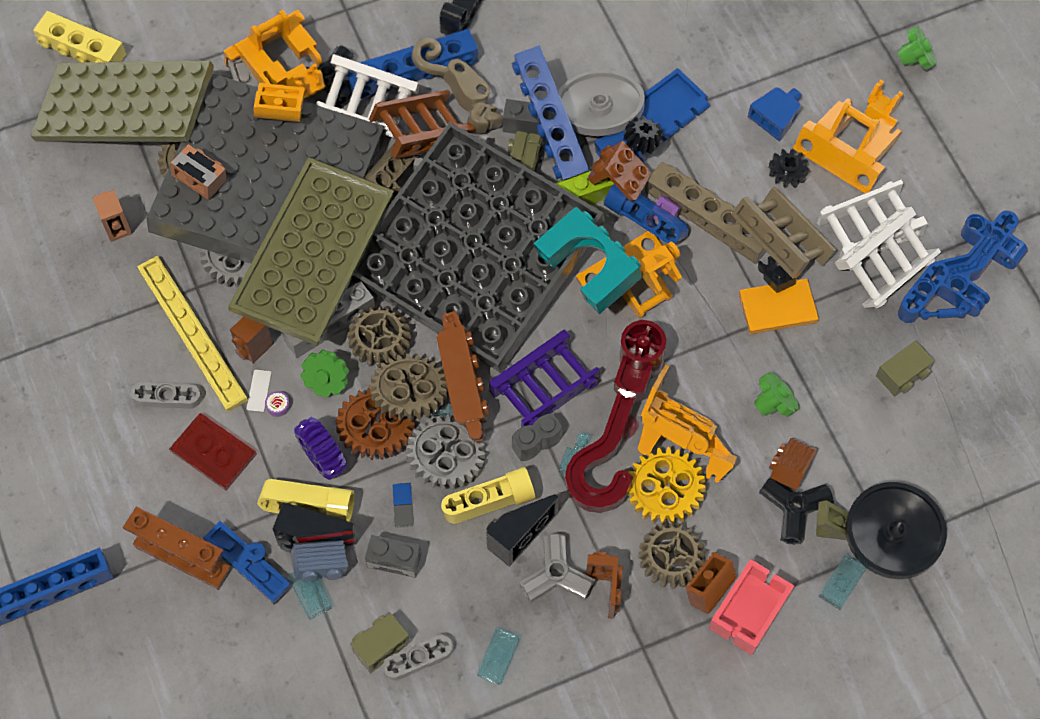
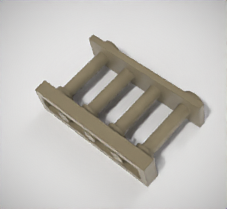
(775, 241)

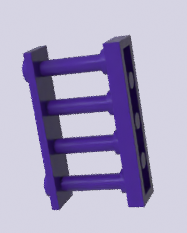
(540, 359)

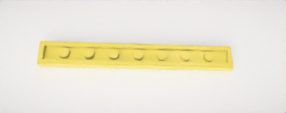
(192, 334)

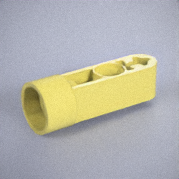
(515, 488)
(324, 500)

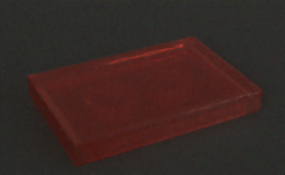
(213, 451)

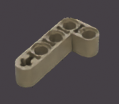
(389, 169)

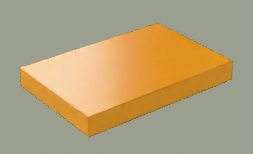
(772, 311)

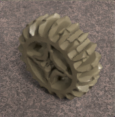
(373, 325)
(662, 552)

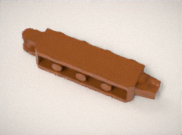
(461, 376)

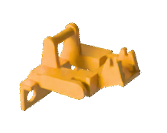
(270, 72)
(840, 157)
(652, 263)
(684, 428)

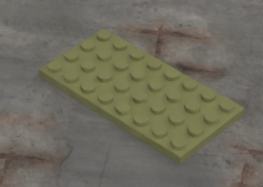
(123, 101)
(311, 251)

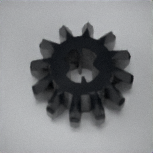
(643, 135)

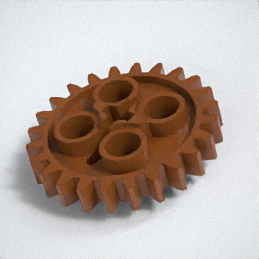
(357, 413)

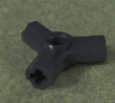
(328, 69)
(794, 519)

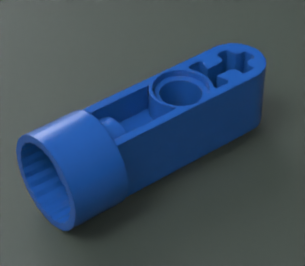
(619, 203)

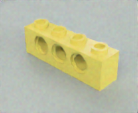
(77, 40)

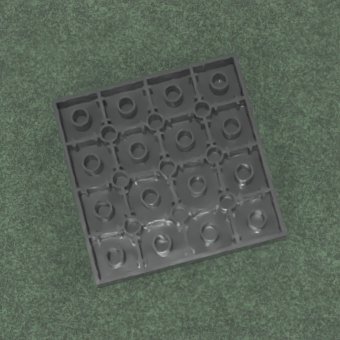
(260, 167)
(466, 244)

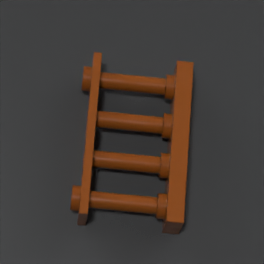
(419, 141)
(177, 548)

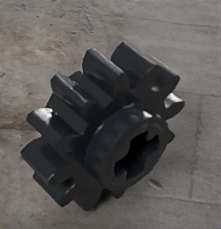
(788, 168)

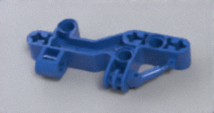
(989, 244)

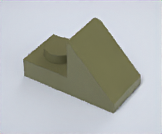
(831, 521)

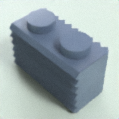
(319, 560)

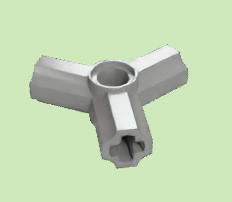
(555, 558)

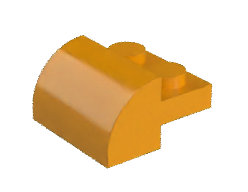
(279, 102)

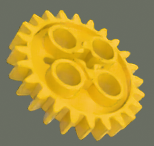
(679, 469)

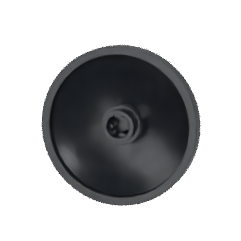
(896, 530)

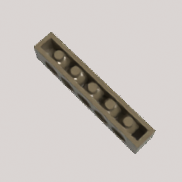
(696, 212)

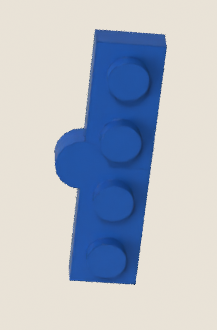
(249, 562)

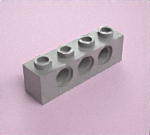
(353, 301)

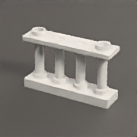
(365, 73)
(871, 199)
(868, 248)

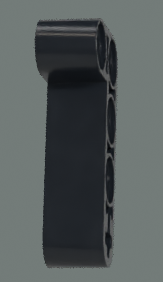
(457, 15)

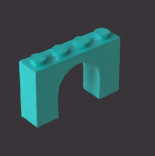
(579, 231)

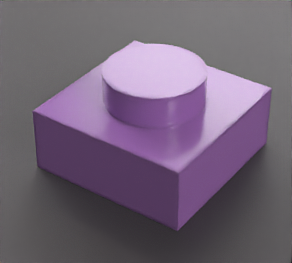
(668, 205)

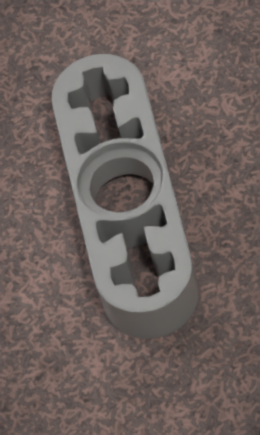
(173, 402)
(421, 647)

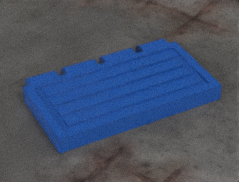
(674, 102)

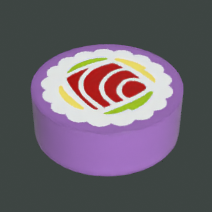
(277, 403)

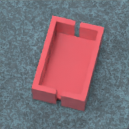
(751, 607)

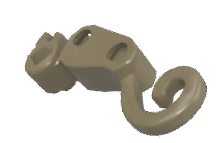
(463, 85)

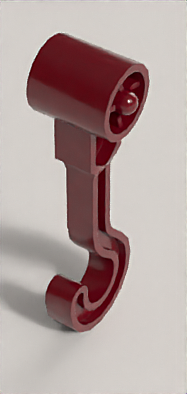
(640, 360)

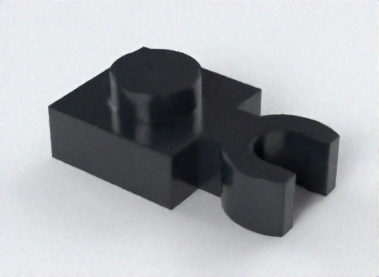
(775, 275)

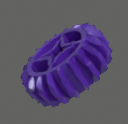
(320, 448)

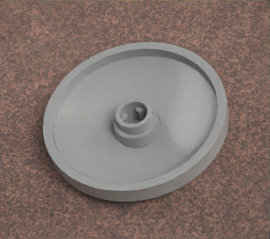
(601, 102)

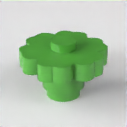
(917, 50)
(324, 373)
(775, 396)

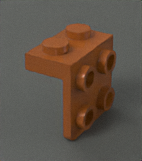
(622, 168)
(606, 567)

